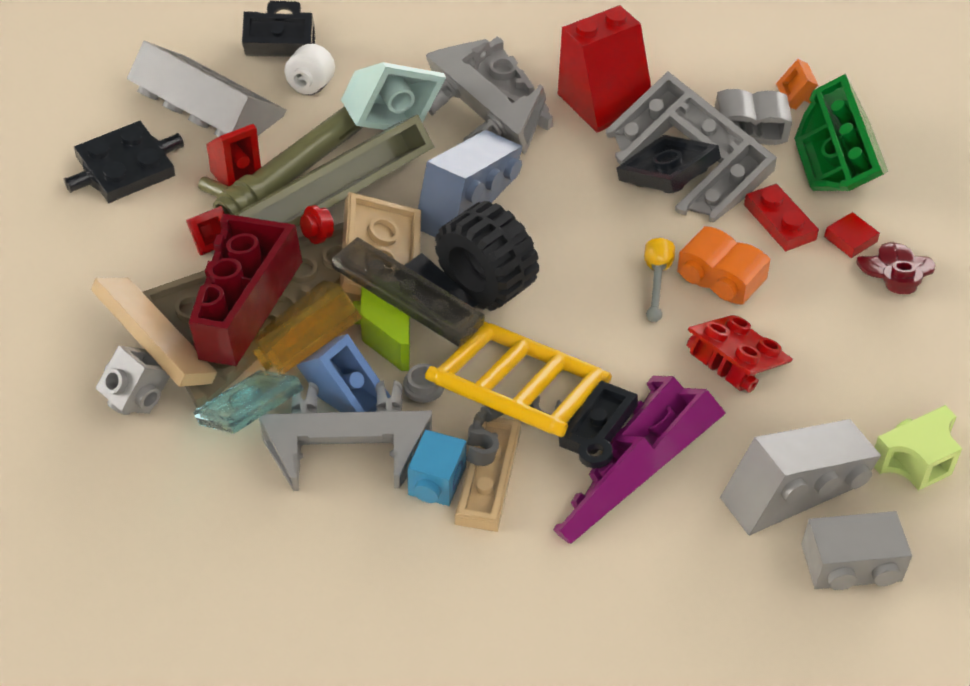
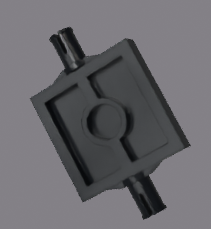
(124, 161)

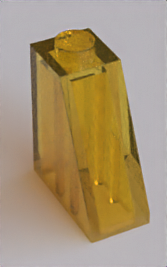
(305, 327)

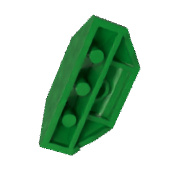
(838, 140)

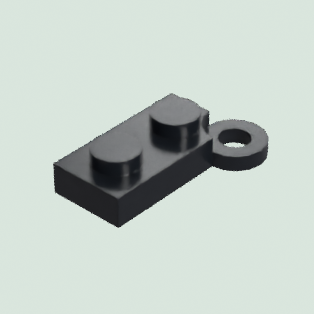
(598, 423)

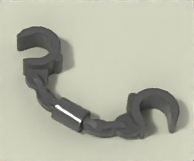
(480, 437)

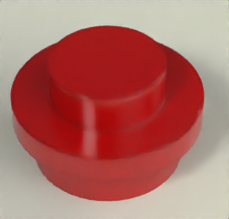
(317, 224)

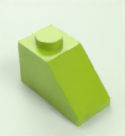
(384, 329)

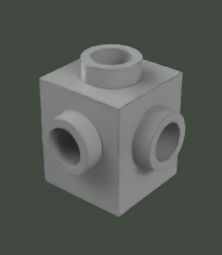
(132, 381)

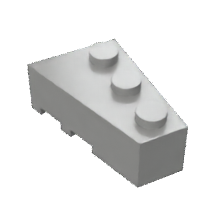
(797, 471)

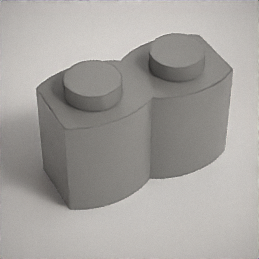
(760, 114)

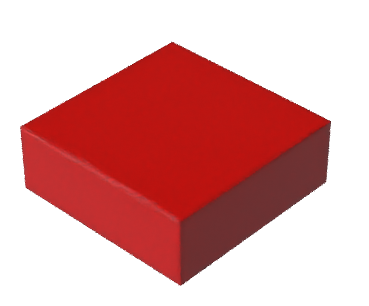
(852, 234)

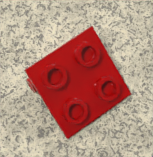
(735, 350)

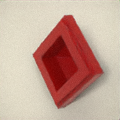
(205, 228)

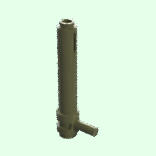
(283, 167)

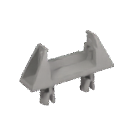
(507, 119)
(304, 426)

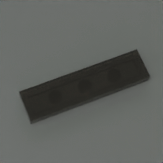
(408, 291)

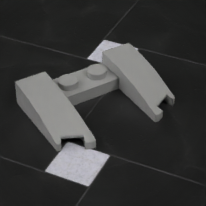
(672, 103)

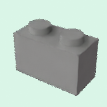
(856, 550)

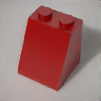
(603, 66)

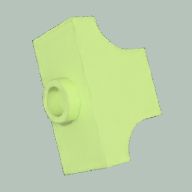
(920, 448)

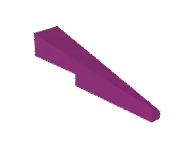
(653, 436)

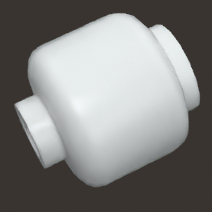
(309, 69)

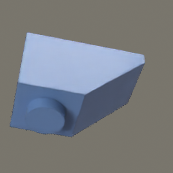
(342, 376)

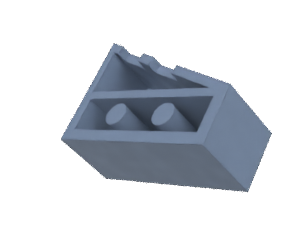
(466, 175)

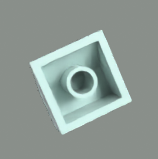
(389, 94)

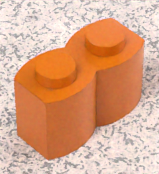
(723, 265)

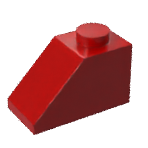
(234, 155)

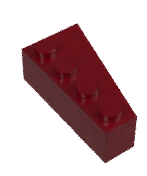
(242, 285)

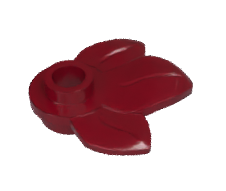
(897, 267)

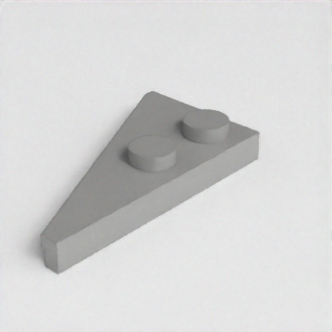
(509, 79)

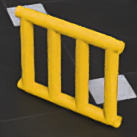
(519, 406)

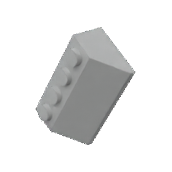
(200, 92)

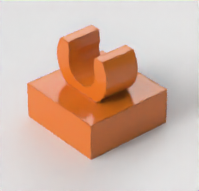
(797, 83)

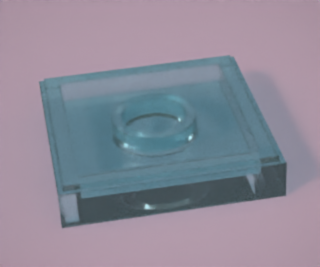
(247, 401)

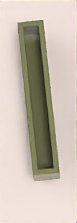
(345, 173)

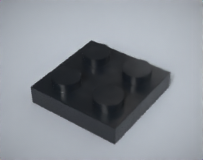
(668, 163)

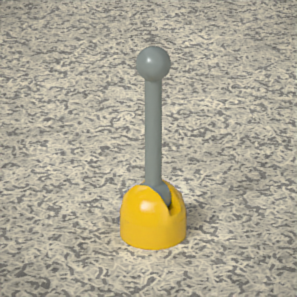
(659, 256)

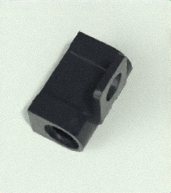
(277, 33)

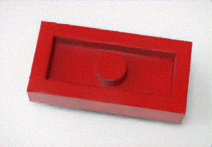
(781, 217)

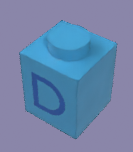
(436, 468)

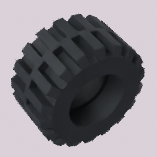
(487, 254)

